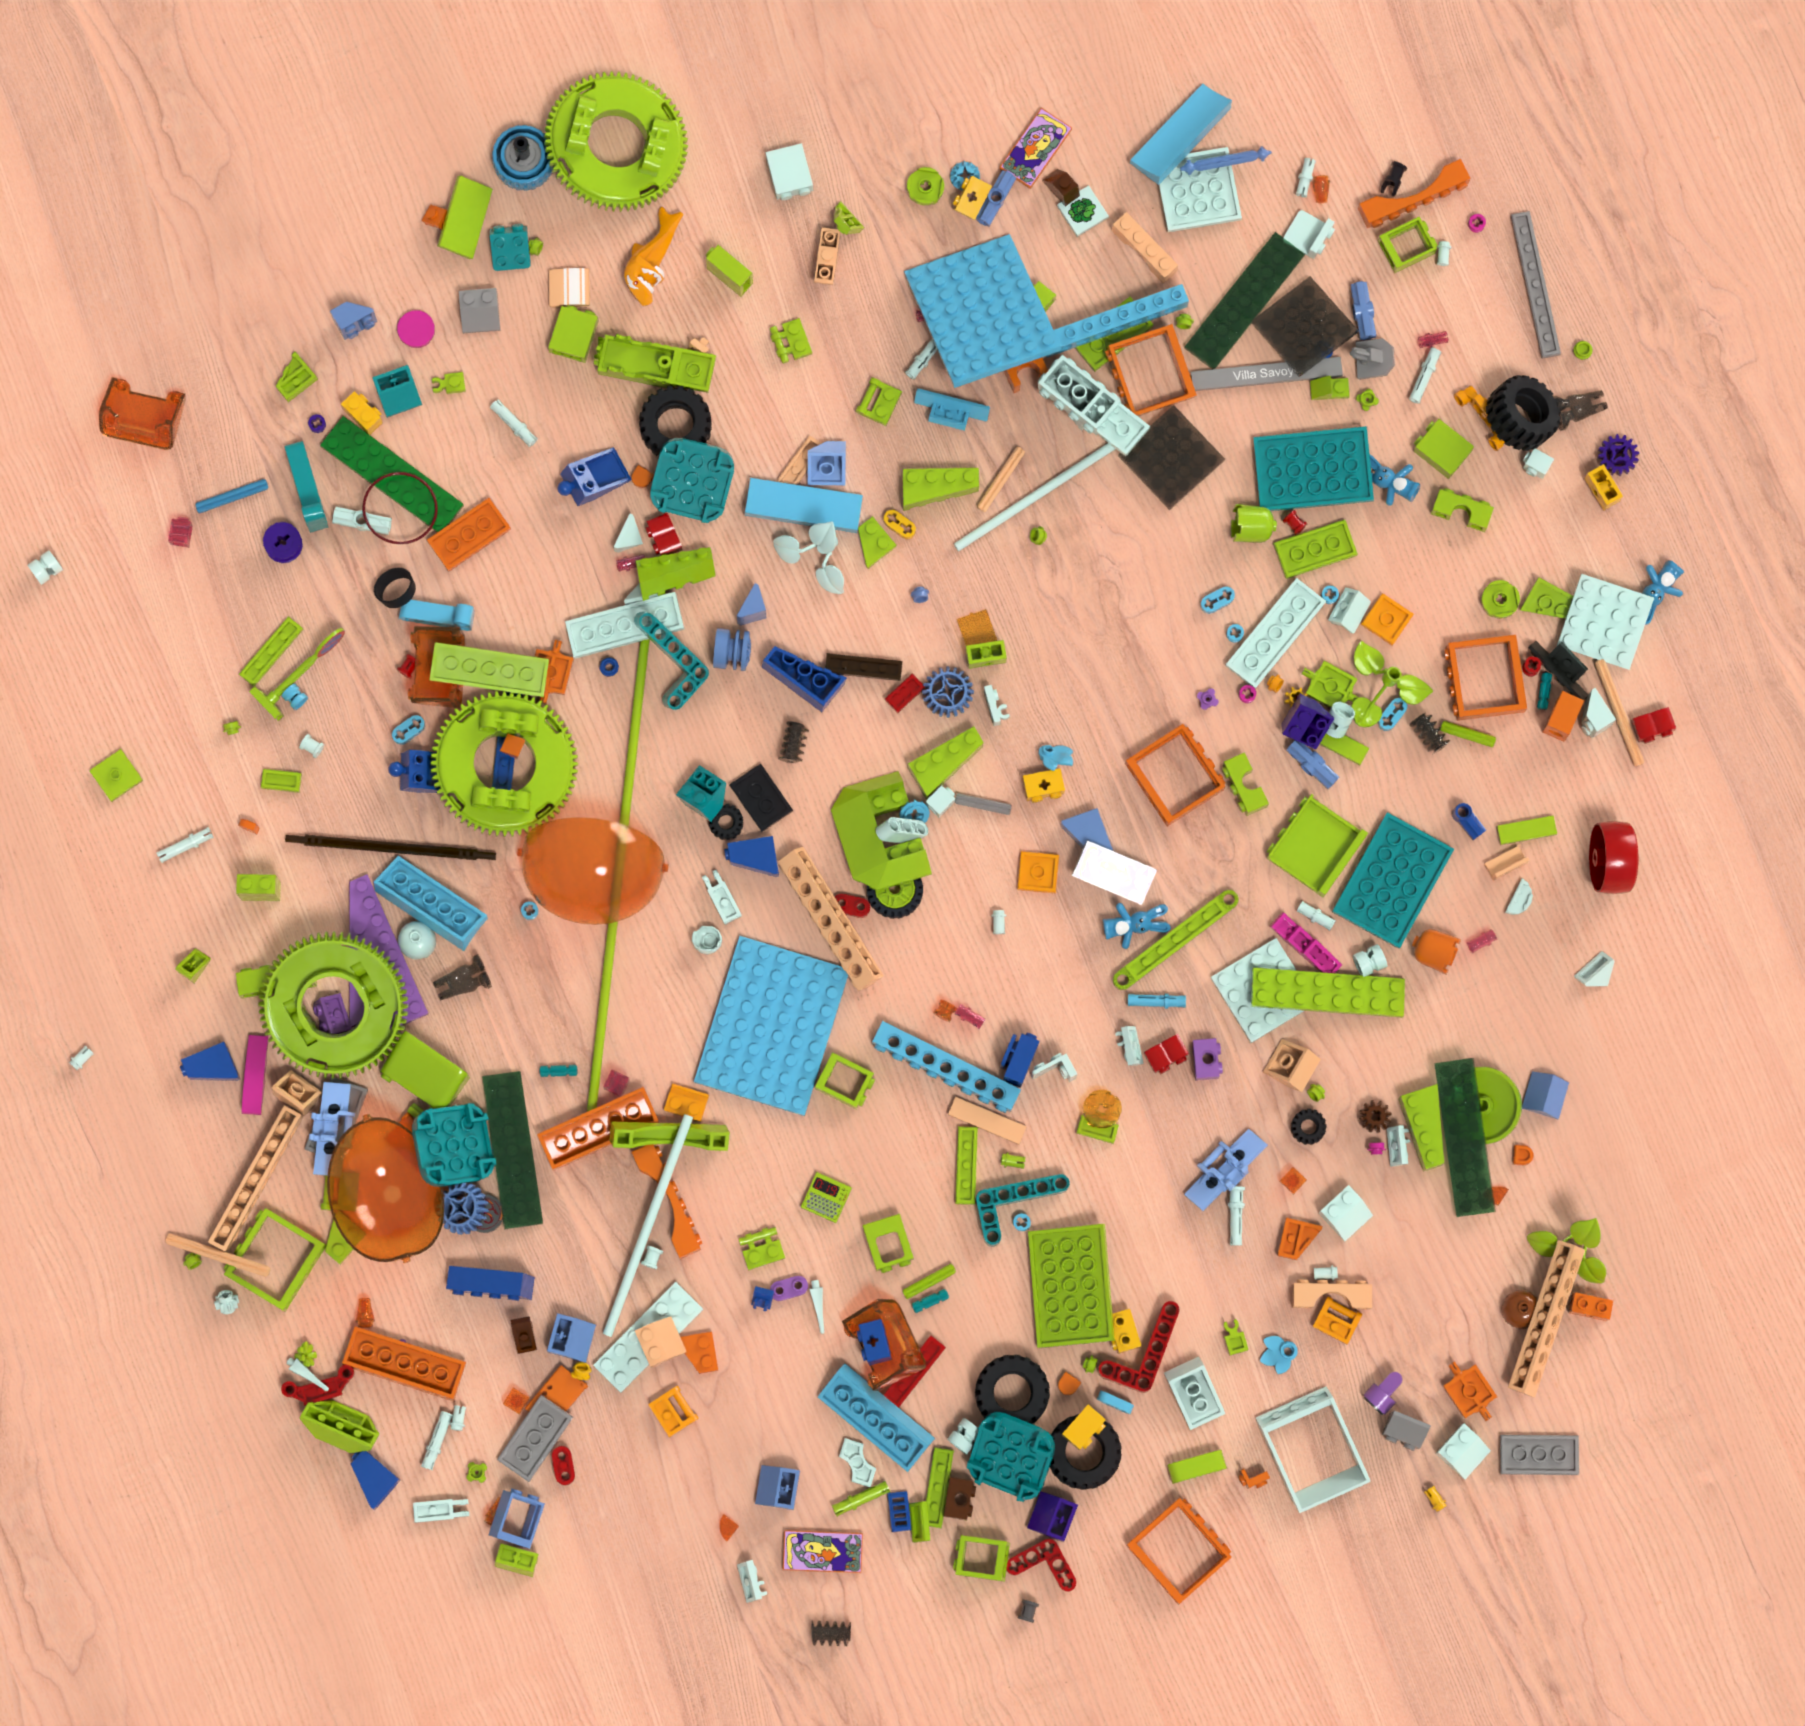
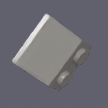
(479, 310)
(1405, 1430)

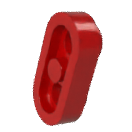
(852, 902)
(562, 1466)

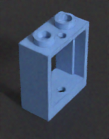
(531, 1522)

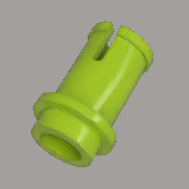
(1011, 1160)

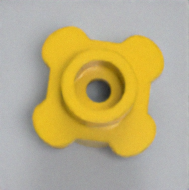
(581, 1371)

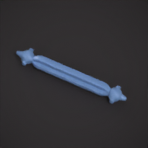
(1225, 160)

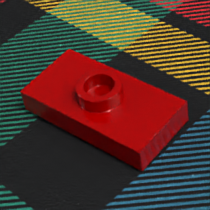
(904, 693)

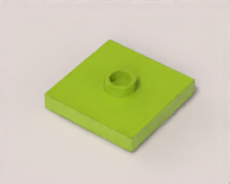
(116, 775)

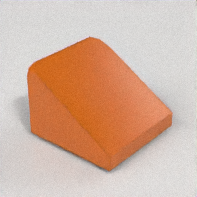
(512, 745)

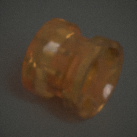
(945, 1010)

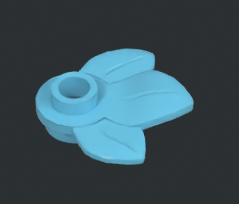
(1055, 756)
(1275, 1354)

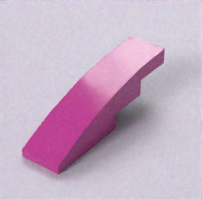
(1305, 945)
(255, 1075)

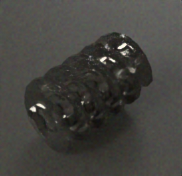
(1429, 732)
(793, 742)
(830, 1634)

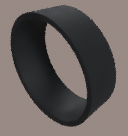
(389, 576)

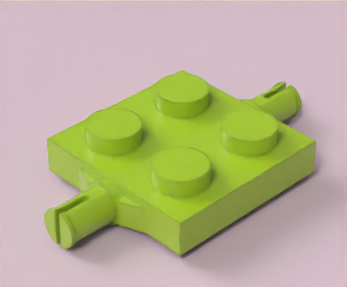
(1330, 685)

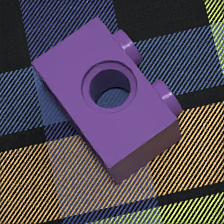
(1202, 1070)

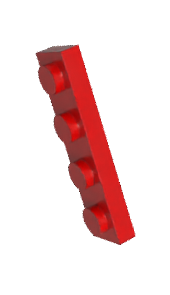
(900, 1390)

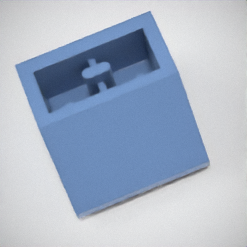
(353, 318)
(571, 1338)
(777, 1487)

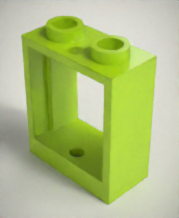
(1390, 252)
(868, 1083)
(1001, 1561)

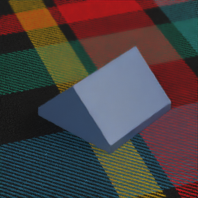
(753, 607)
(1545, 1094)

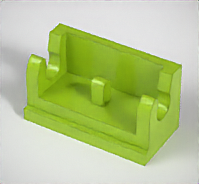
(516, 1560)

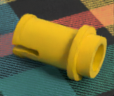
(1435, 1499)

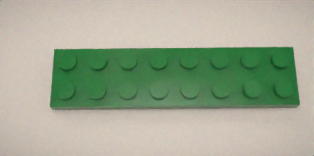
(374, 460)

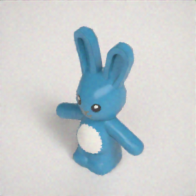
(1396, 483)
(1662, 584)
(1139, 923)

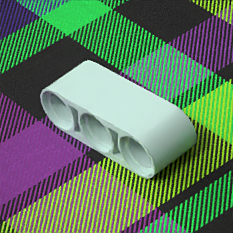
(901, 830)

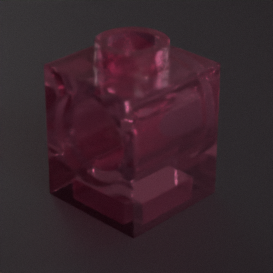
(180, 532)
(616, 1083)

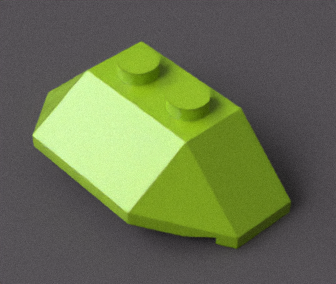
(340, 1426)

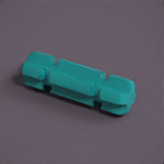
(1544, 691)
(559, 1070)
(930, 1301)

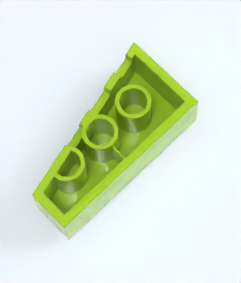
(250, 981)
(1424, 1123)

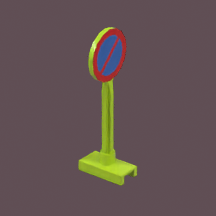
(268, 701)

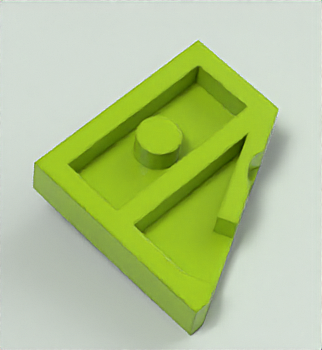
(846, 221)
(295, 378)
(874, 542)

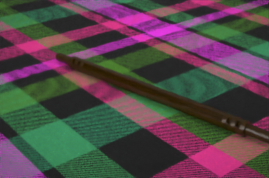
(390, 847)

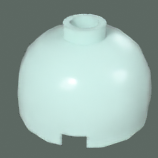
(416, 940)

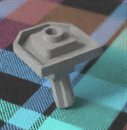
(1373, 358)

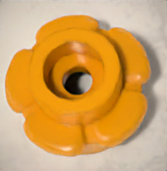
(1275, 683)

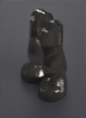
(1580, 407)
(461, 980)

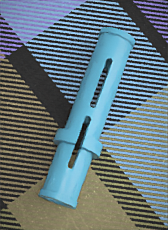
(1157, 1000)

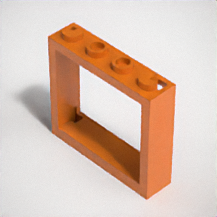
(1178, 360)
(1516, 672)
(1197, 750)
(1209, 1534)

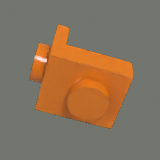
(435, 217)
(1259, 1480)

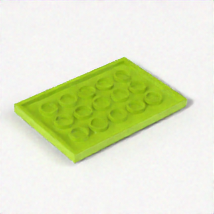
(1071, 1286)

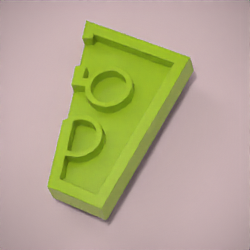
(1547, 600)

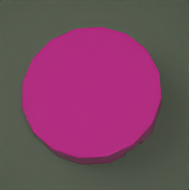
(416, 329)

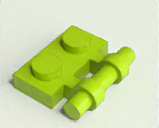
(796, 338)
(763, 1254)

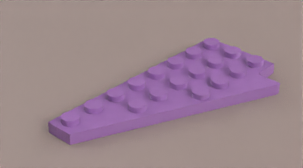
(370, 922)

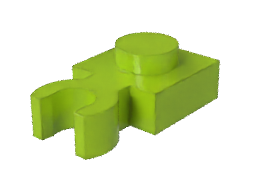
(453, 383)
(1235, 1341)

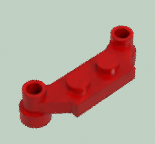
(314, 1393)

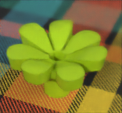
(305, 1354)

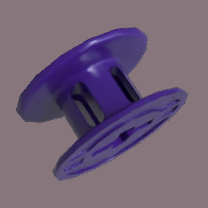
(280, 552)

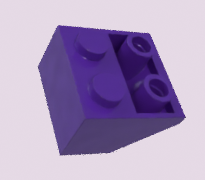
(1307, 722)
(1052, 1516)

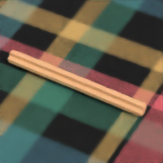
(1619, 712)
(217, 1255)

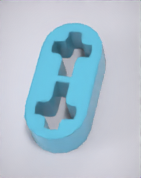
(1219, 603)
(1389, 711)
(411, 733)
(1115, 1402)

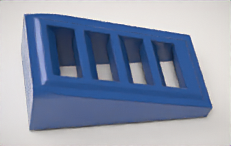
(899, 1528)

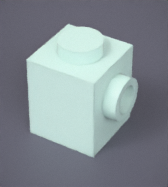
(1537, 463)
(940, 800)

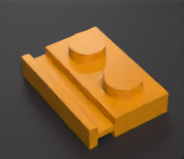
(686, 1101)

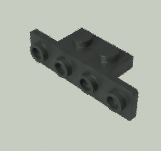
(1563, 665)

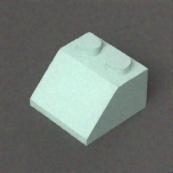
(1596, 715)
(1346, 1213)
(1463, 1451)

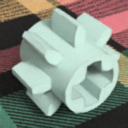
(226, 1302)

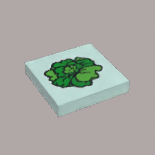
(1083, 212)

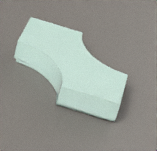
(853, 1454)

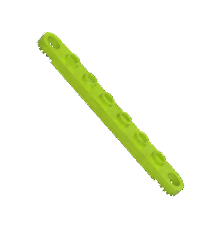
(1175, 939)

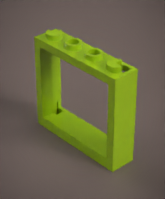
(302, 1273)

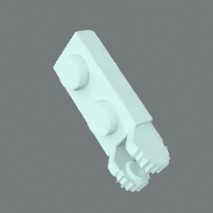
(722, 899)
(438, 1510)

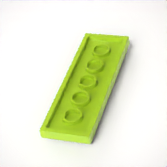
(489, 669)

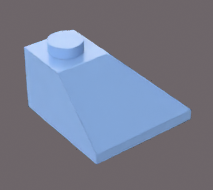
(827, 463)

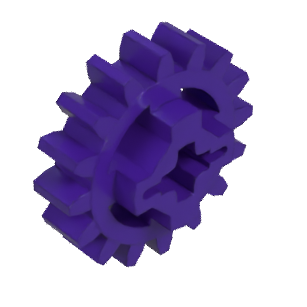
(1623, 460)

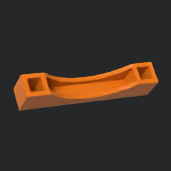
(1380, 209)
(683, 1236)

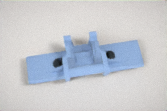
(325, 1125)
(1234, 1169)

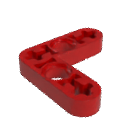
(1049, 1558)

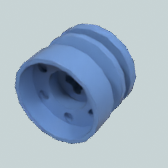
(731, 649)

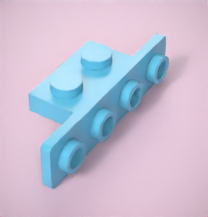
(950, 410)

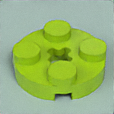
(917, 193)
(1506, 591)

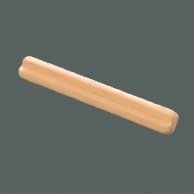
(1001, 478)

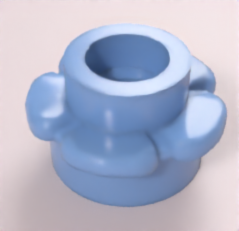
(920, 595)

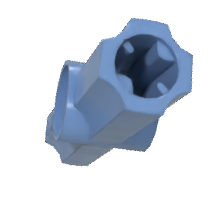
(1001, 188)
(1363, 310)
(1313, 764)

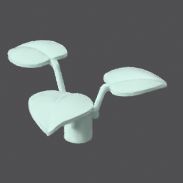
(825, 540)

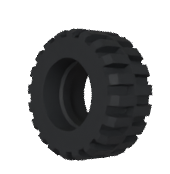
(671, 399)
(1511, 425)
(1013, 1365)
(1086, 1478)

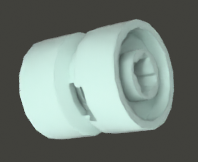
(45, 567)
(1343, 716)
(1370, 960)
(964, 1436)

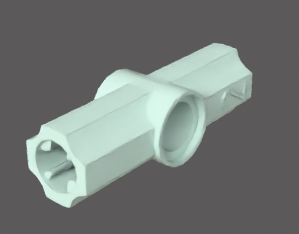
(350, 517)

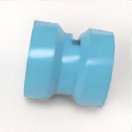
(294, 696)

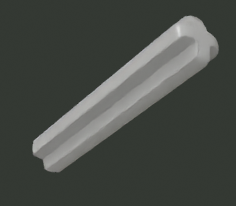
(983, 804)

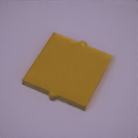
(977, 628)

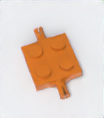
(558, 670)
(1470, 1391)

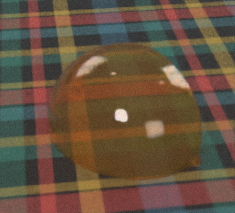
(591, 869)
(380, 1194)

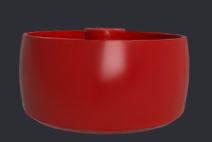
(1613, 857)

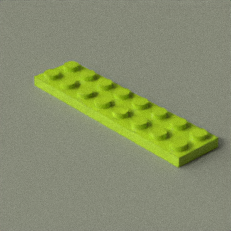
(1327, 992)

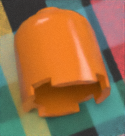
(1435, 949)

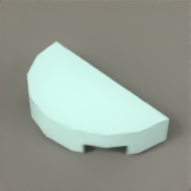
(1521, 899)

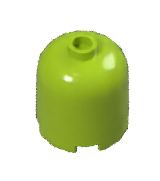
(1252, 524)

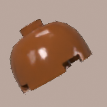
(1513, 1308)

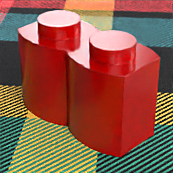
(664, 535)
(1654, 725)
(1166, 1054)

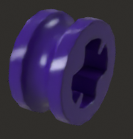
(314, 418)

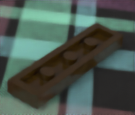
(864, 667)

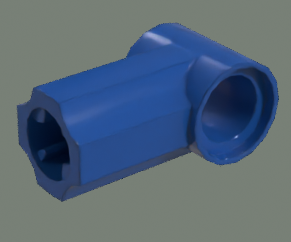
(1469, 823)

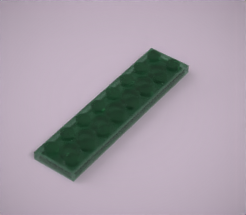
(1244, 301)
(1465, 1137)
(512, 1150)

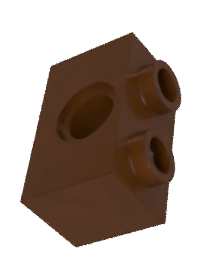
(955, 1487)

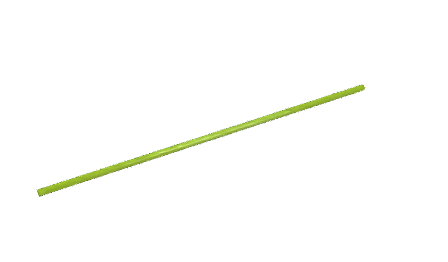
(612, 927)

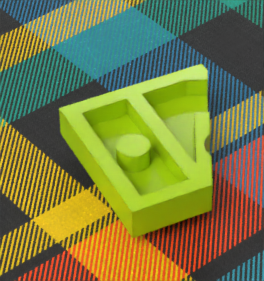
(337, 1245)

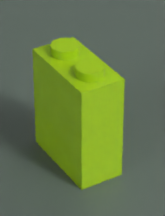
(729, 270)
(573, 333)
(1443, 448)
(258, 887)

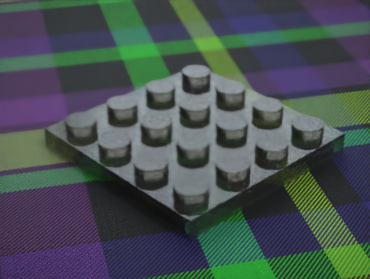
(1304, 326)
(1172, 458)

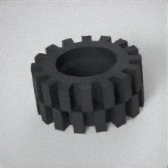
(736, 827)
(1308, 1115)

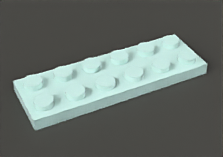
(617, 626)
(1275, 633)
(626, 1357)

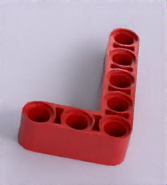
(1157, 1357)

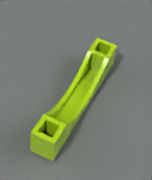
(643, 1133)

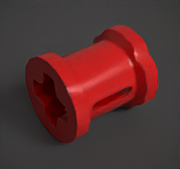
(1295, 522)
(403, 669)
(1531, 672)

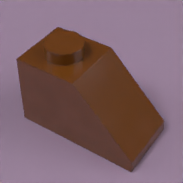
(1062, 186)

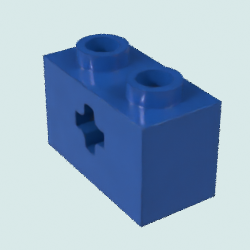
(881, 1351)

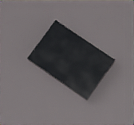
(761, 797)

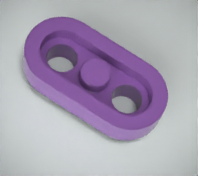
(789, 1289)

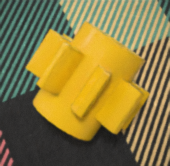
(1291, 696)

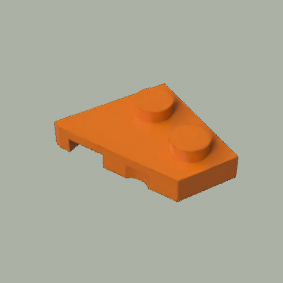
(1296, 1238)
(701, 1351)

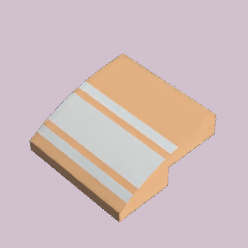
(569, 287)

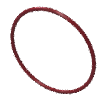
(407, 474)

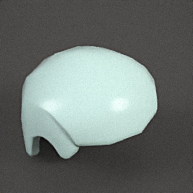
(707, 939)

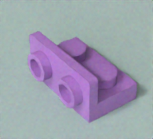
(332, 1014)

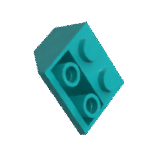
(397, 391)
(703, 793)

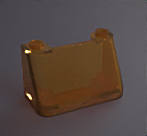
(140, 416)
(427, 691)
(903, 1346)

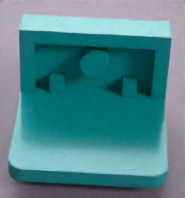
(510, 247)

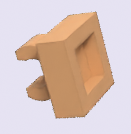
(699, 346)

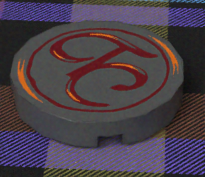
(493, 1216)

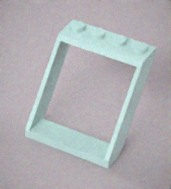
(1327, 1488)

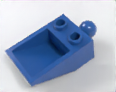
(593, 476)
(415, 772)

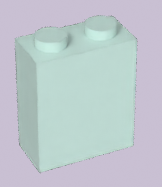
(789, 172)

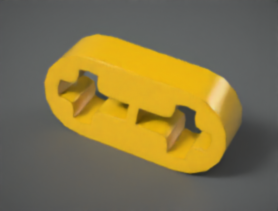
(897, 527)

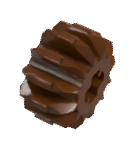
(1368, 1114)

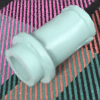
(1443, 253)
(998, 922)
(81, 1058)
(1326, 1273)
(458, 1418)

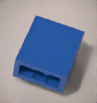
(1019, 1058)

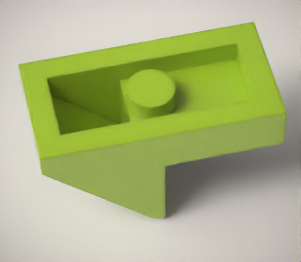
(1329, 388)

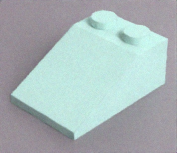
(1194, 1393)

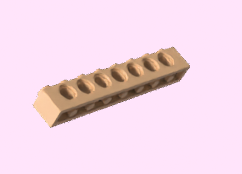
(839, 922)
(255, 1179)
(1546, 1318)

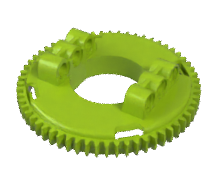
(622, 97)
(501, 808)
(292, 1025)

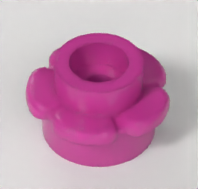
(1376, 1148)

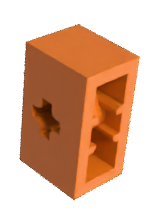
(1590, 1306)

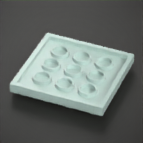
(1202, 197)
(1605, 621)
(1235, 988)

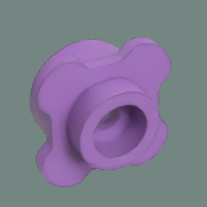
(1207, 704)

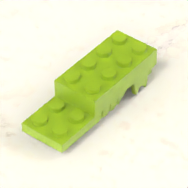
(653, 363)

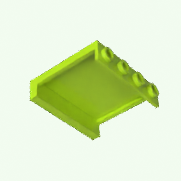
(1315, 846)

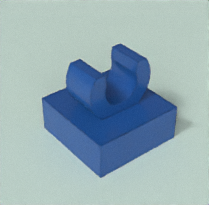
(762, 1298)

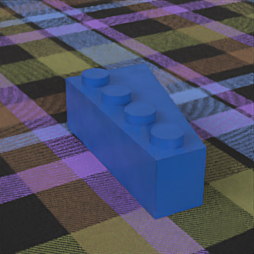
(807, 680)
(490, 1282)

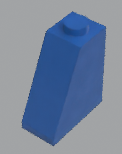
(754, 855)
(210, 1064)
(373, 1478)

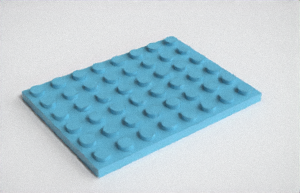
(982, 311)
(771, 1026)

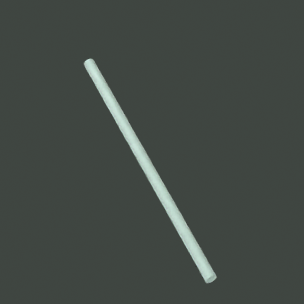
(1034, 496)
(648, 1224)

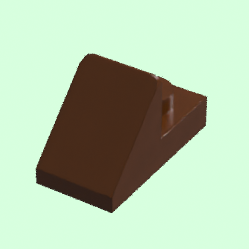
(523, 1334)

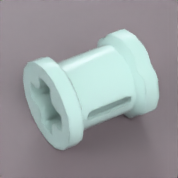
(311, 746)
(652, 1257)

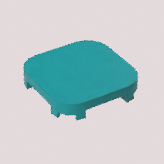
(692, 479)
(453, 1145)
(1011, 1455)

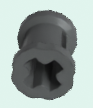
(1028, 1611)

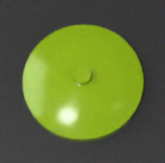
(1499, 1103)

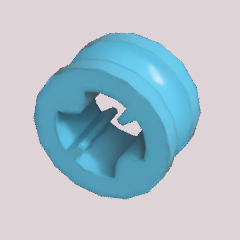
(1333, 590)
(1237, 628)
(524, 913)
(1023, 1216)

